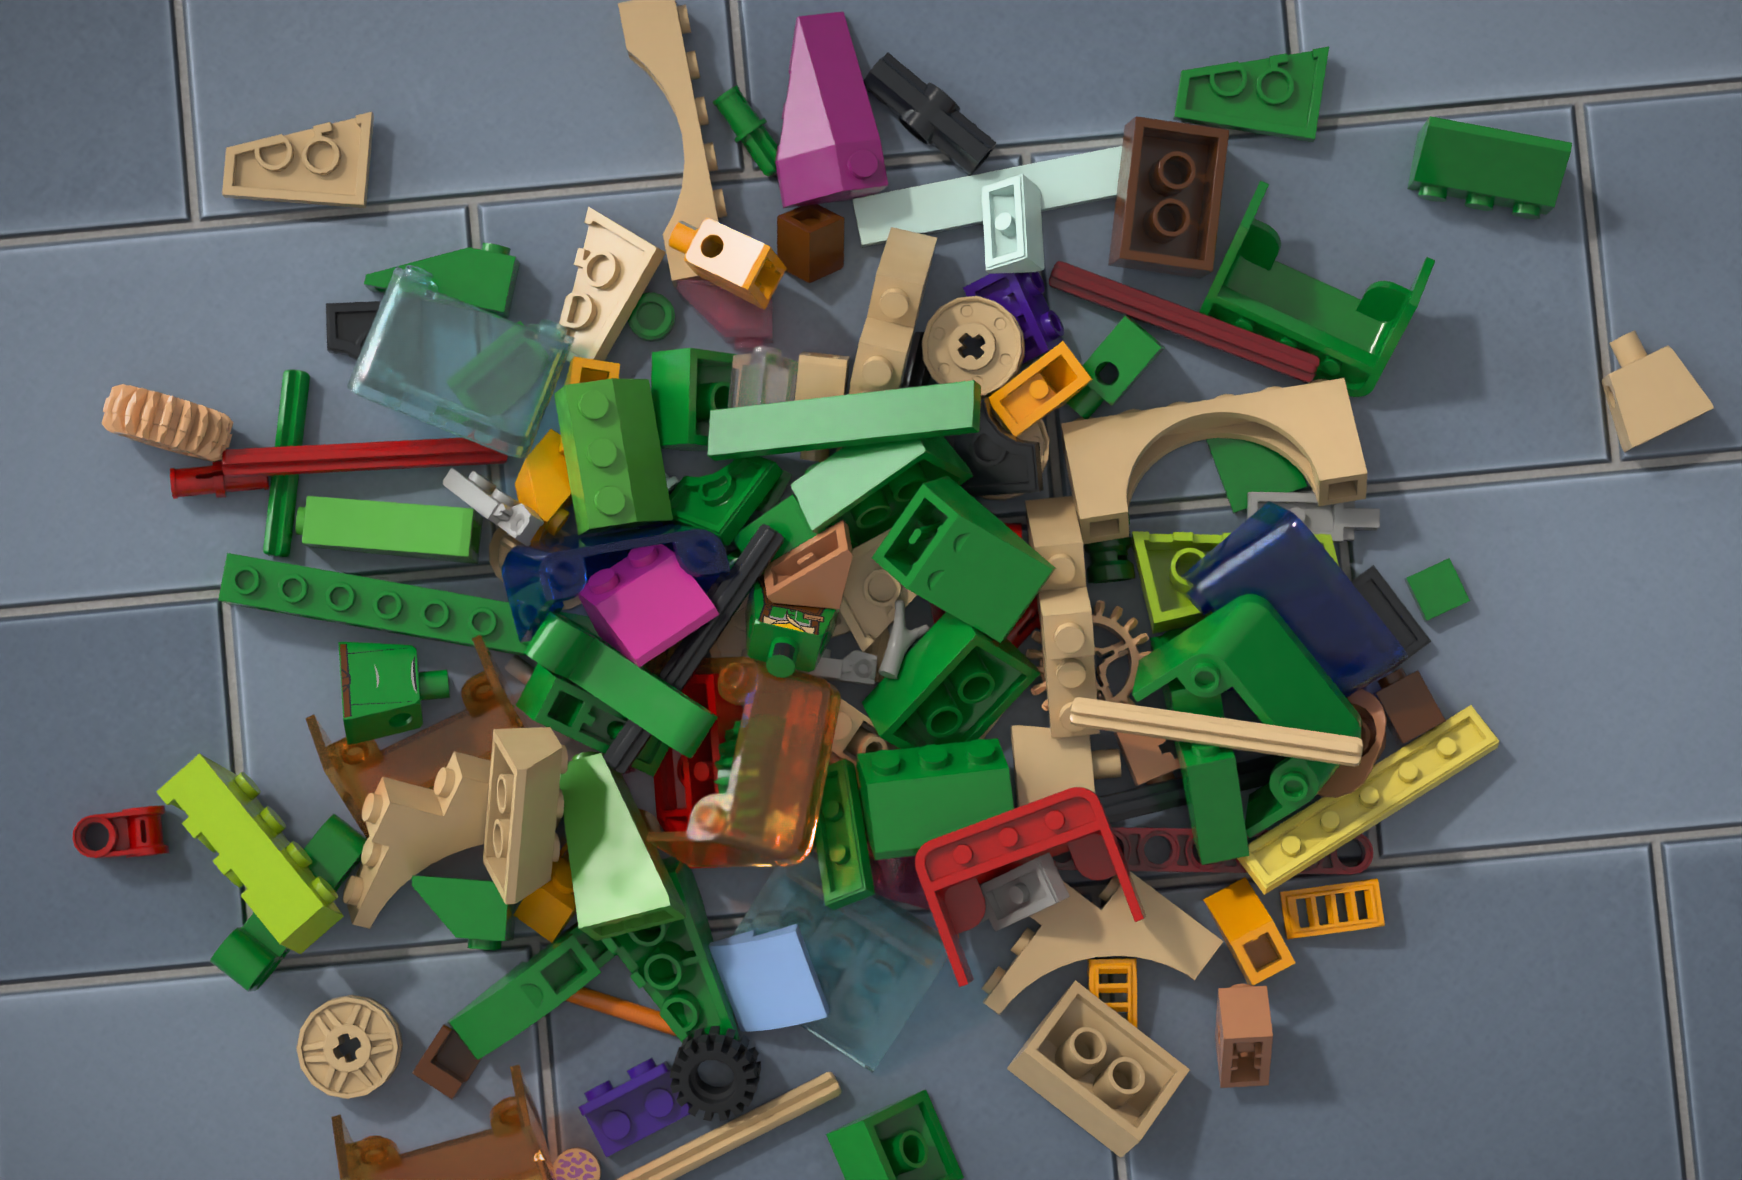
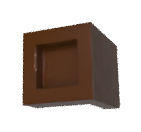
(811, 242)
(446, 1063)

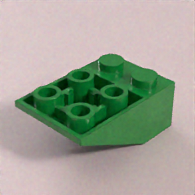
(963, 559)

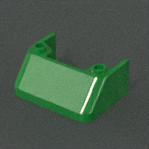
(1290, 307)
(1275, 675)

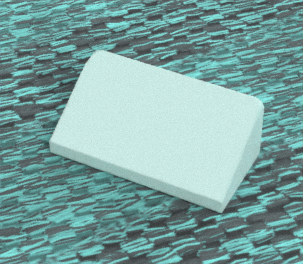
(1012, 226)

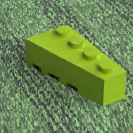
(1162, 562)
(254, 851)

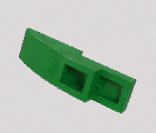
(530, 991)

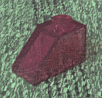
(728, 314)

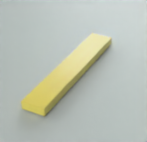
(1387, 789)

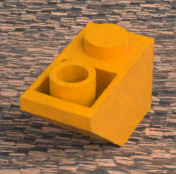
(545, 485)
(553, 904)
(1249, 932)

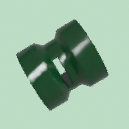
(1109, 561)

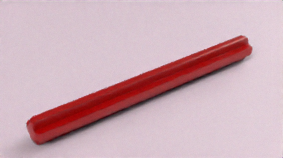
(357, 457)

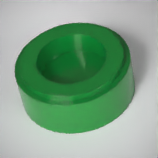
(652, 317)

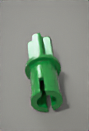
(748, 129)

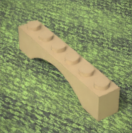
(657, 46)

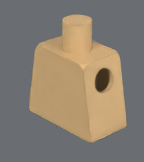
(820, 377)
(1650, 392)
(1056, 764)

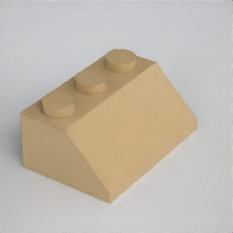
(523, 809)
(1098, 1069)

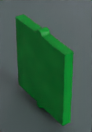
(1251, 468)

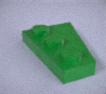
(1257, 96)

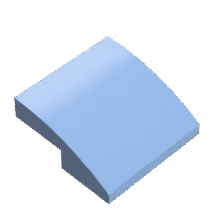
(769, 979)

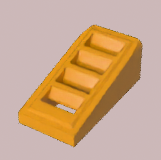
(1372, 901)
(1115, 966)

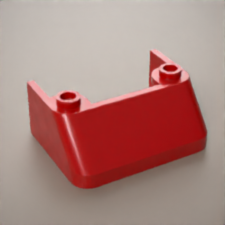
(962, 860)

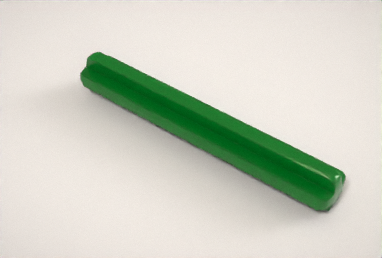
(284, 487)

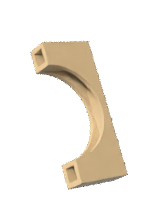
(1301, 422)

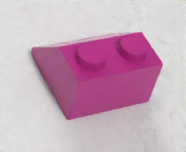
(645, 603)

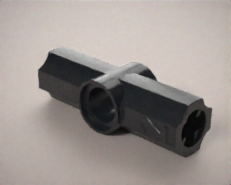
(929, 114)

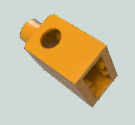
(730, 260)

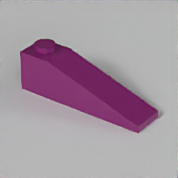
(828, 126)

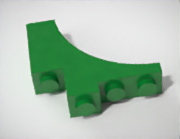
(1207, 777)

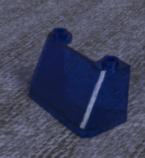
(558, 568)
(1290, 568)

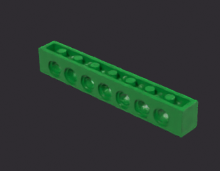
(373, 604)

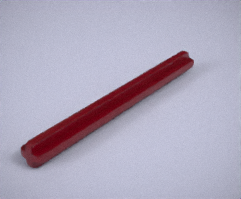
(1184, 321)

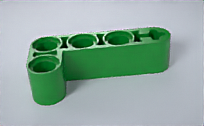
(621, 684)
(251, 950)

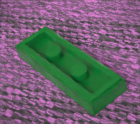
(842, 839)

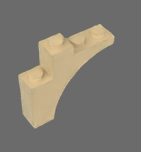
(892, 312)
(1063, 611)
(415, 829)
(1082, 931)

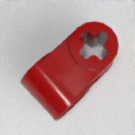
(125, 833)

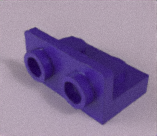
(1024, 299)
(633, 1108)

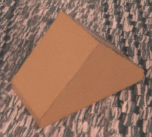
(813, 571)

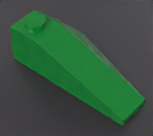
(677, 964)

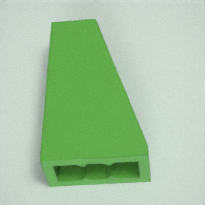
(391, 528)
(614, 871)

